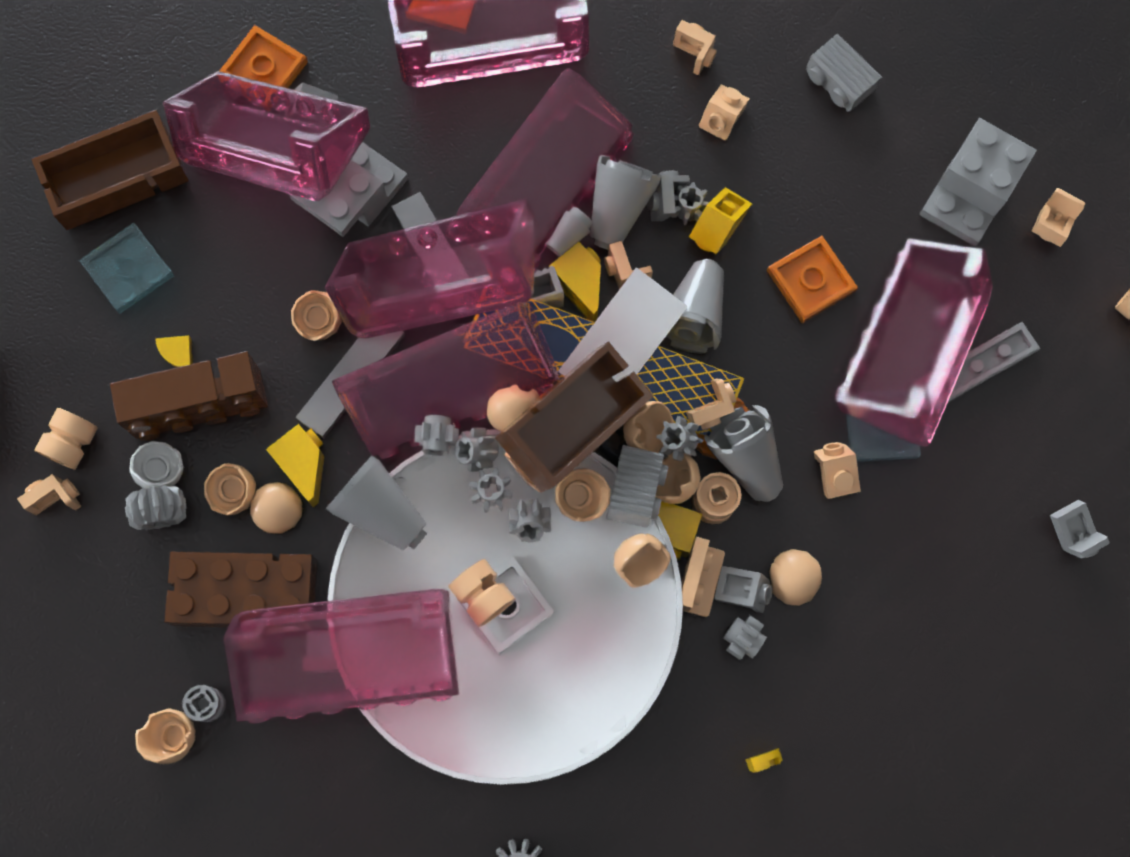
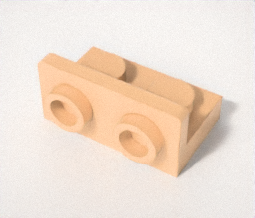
(701, 577)

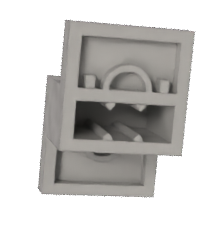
(978, 182)
(359, 193)

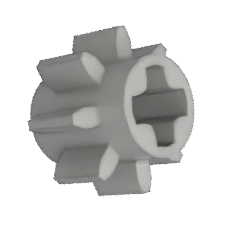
(691, 194)
(436, 435)
(671, 440)
(476, 449)
(485, 482)
(529, 520)
(745, 637)

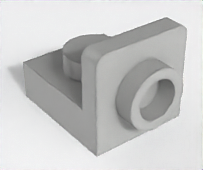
(743, 588)

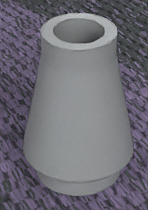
(570, 230)

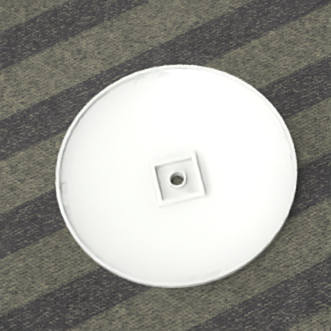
(555, 674)

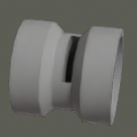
(211, 705)

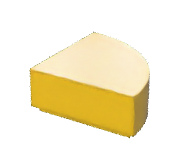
(176, 350)
(764, 760)

